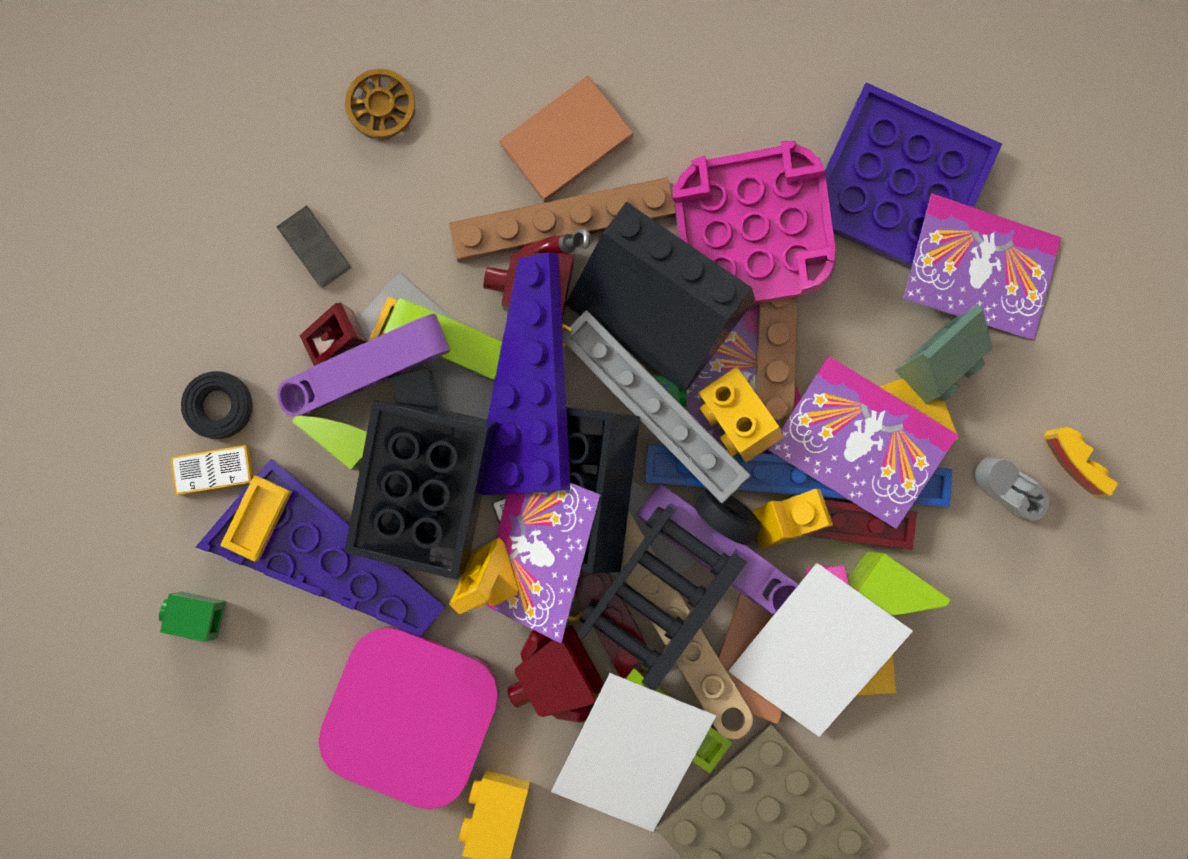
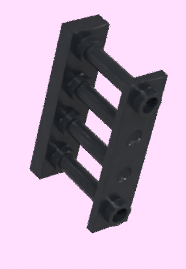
(701, 599)

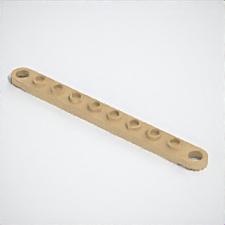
(698, 661)

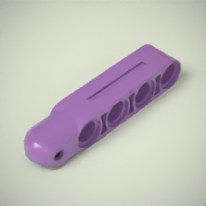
(363, 366)
(758, 578)

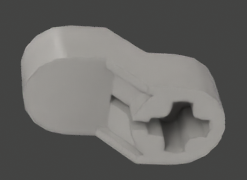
(998, 478)

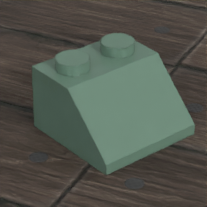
(948, 356)

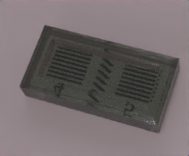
(314, 247)

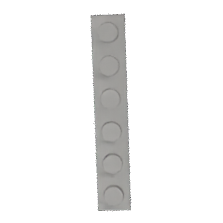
(656, 407)

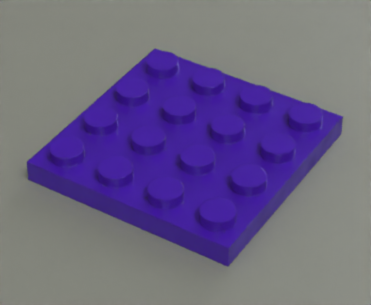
(892, 163)

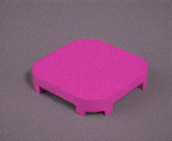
(761, 218)
(409, 717)

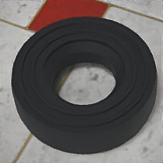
(194, 397)
(728, 518)

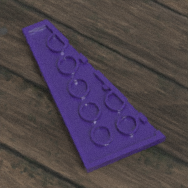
(529, 387)
(310, 555)

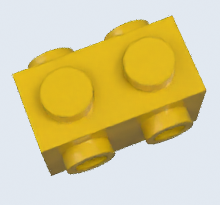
(740, 414)

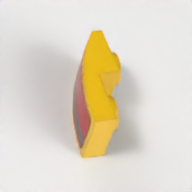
(1072, 455)

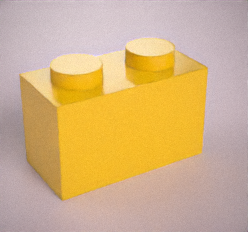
(495, 818)

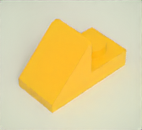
(792, 518)
(485, 579)

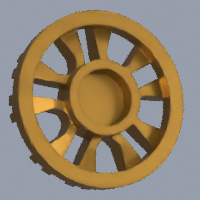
(380, 103)

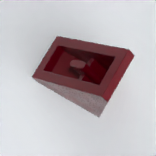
(332, 334)

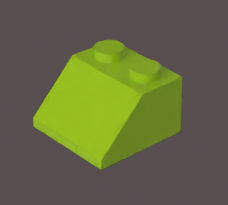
(893, 586)

